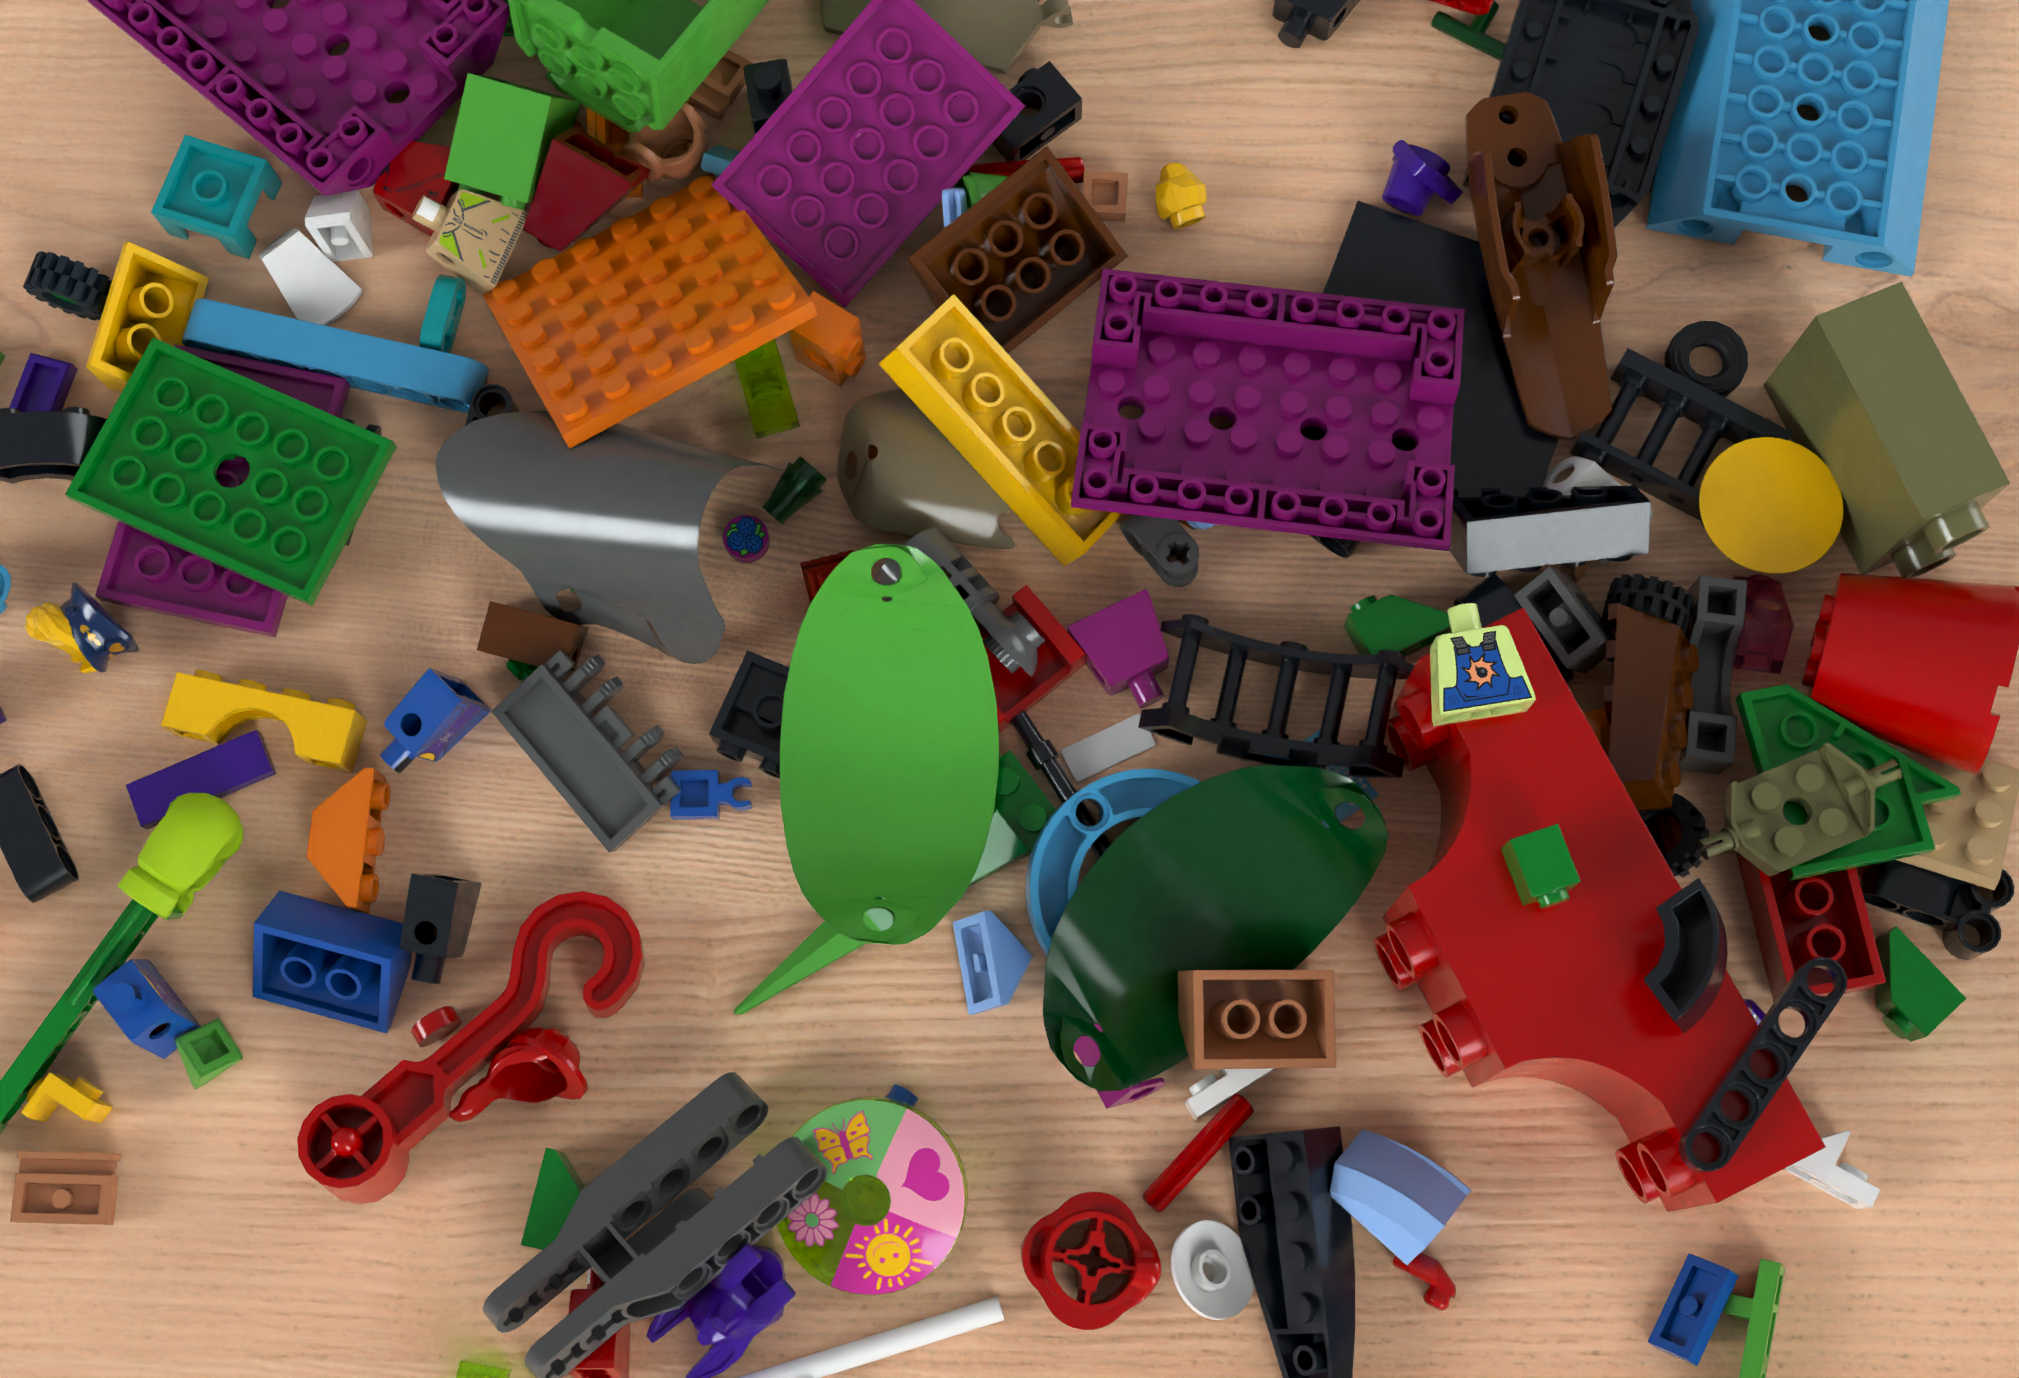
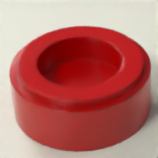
(435, 1026)

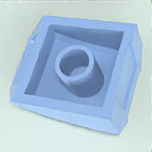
(1395, 1192)

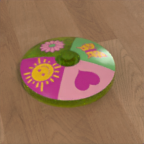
(887, 1201)

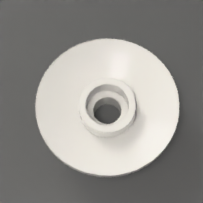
(1221, 1255)

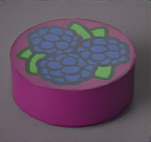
(746, 538)

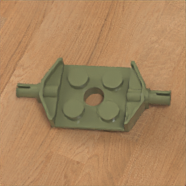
(1829, 788)

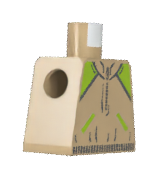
(471, 235)

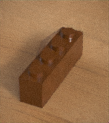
(1647, 704)

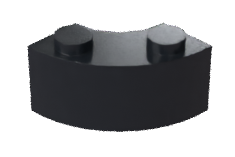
(45, 443)
(1693, 955)

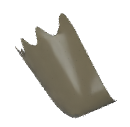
(915, 477)

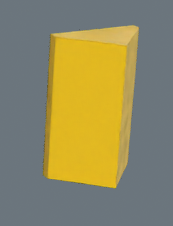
(144, 301)

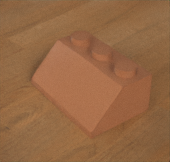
(1257, 1018)

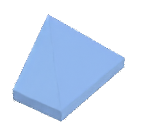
(989, 961)

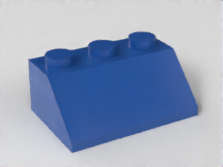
(329, 961)

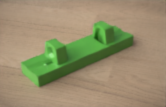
(1762, 1316)

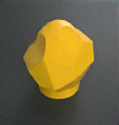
(1180, 196)

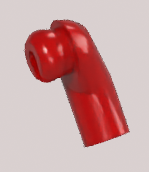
(1431, 1271)

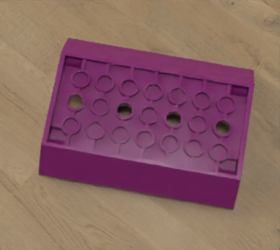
(316, 109)
(1272, 368)

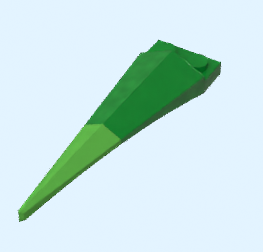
(1015, 826)

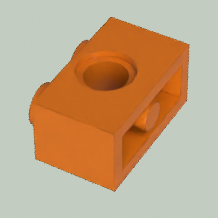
(830, 342)

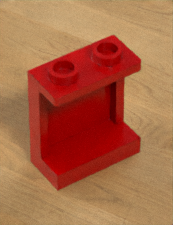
(1057, 660)

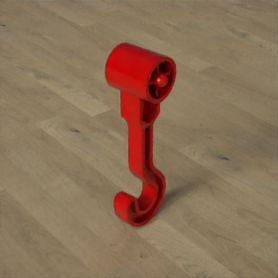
(364, 1141)

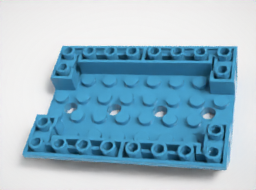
(1743, 142)

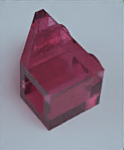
(1766, 626)

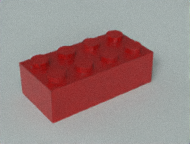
(1809, 921)

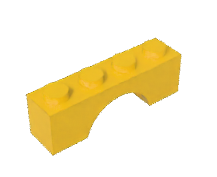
(211, 709)

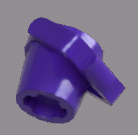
(1416, 178)

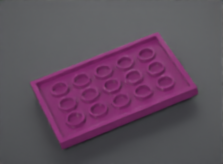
(868, 145)
(174, 582)

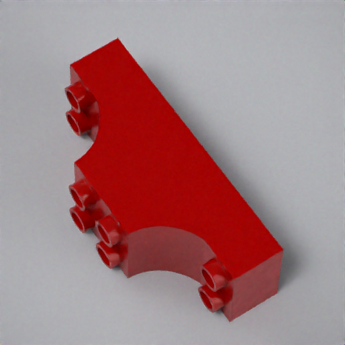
(1564, 983)

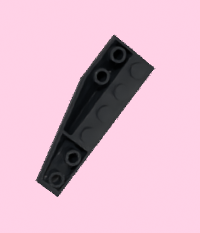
(1298, 1247)

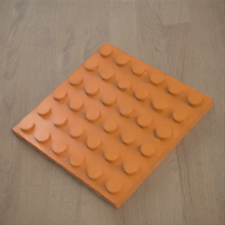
(646, 308)

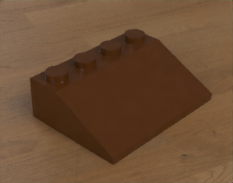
(1019, 252)

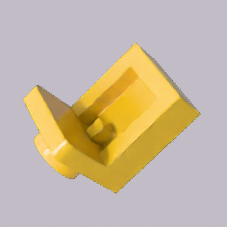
(78, 1096)

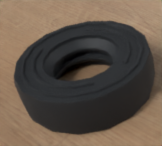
(1715, 336)

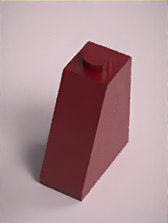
(578, 188)

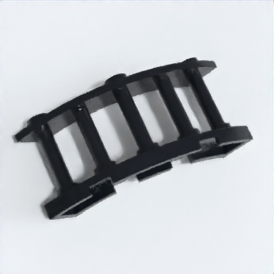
(1273, 744)

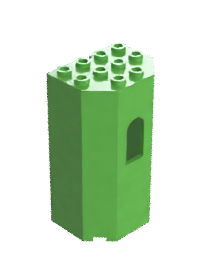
(630, 56)

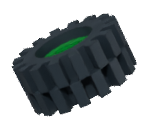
(68, 285)

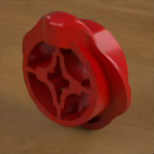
(1140, 1269)

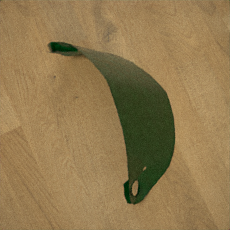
(1201, 882)

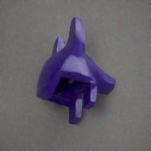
(731, 1308)

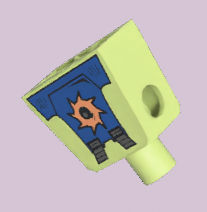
(1476, 671)

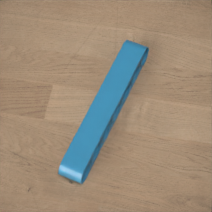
(361, 359)

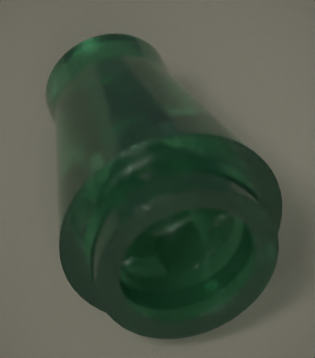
(794, 490)

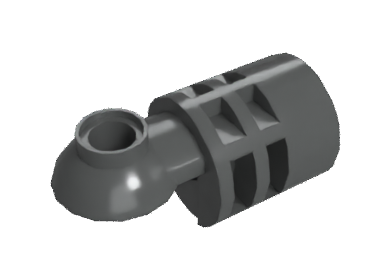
(1010, 639)

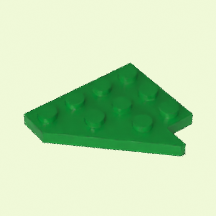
(1788, 725)

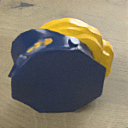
(81, 630)

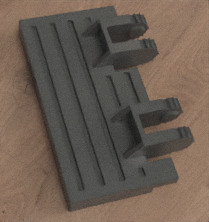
(584, 751)

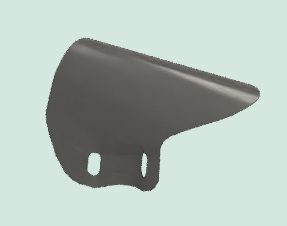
(595, 518)

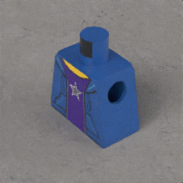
(431, 719)
(140, 1002)

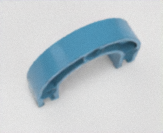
(1065, 841)

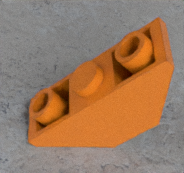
(348, 838)

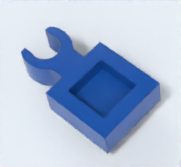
(704, 794)

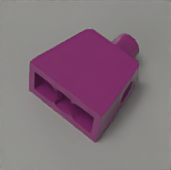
(1124, 648)

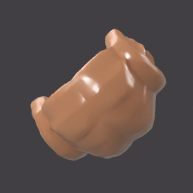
(670, 151)

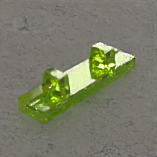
(767, 390)

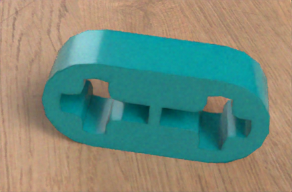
(443, 313)

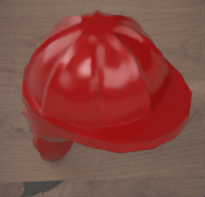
(529, 1070)

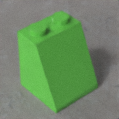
(505, 137)

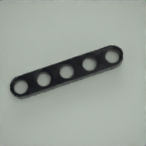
(1786, 1053)

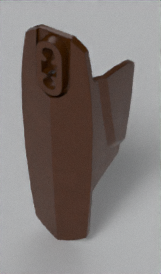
(1545, 257)

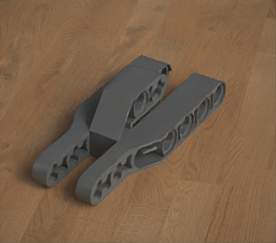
(678, 1247)

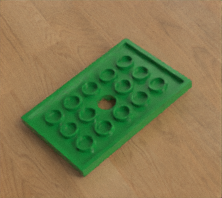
(175, 428)

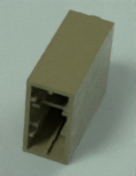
(1892, 429)

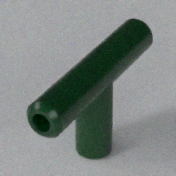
(1472, 34)

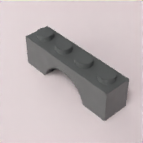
(1715, 631)

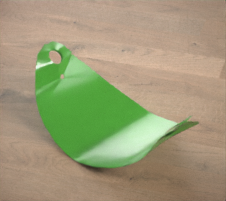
(887, 747)

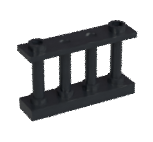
(1677, 399)

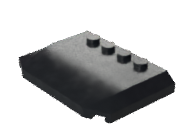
(1605, 73)

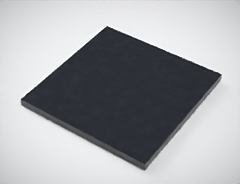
(1421, 264)

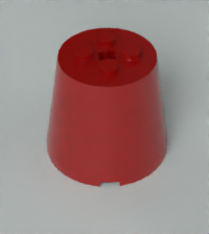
(1916, 661)

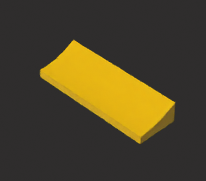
(998, 425)

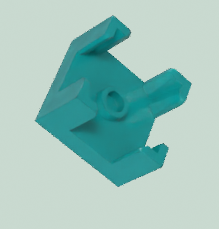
(214, 194)

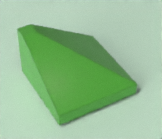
(207, 1052)

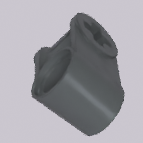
(1158, 541)

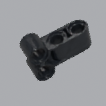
(1938, 902)

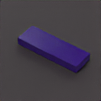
(214, 772)

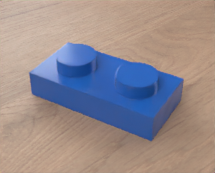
(1693, 1309)

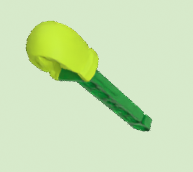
(174, 863)

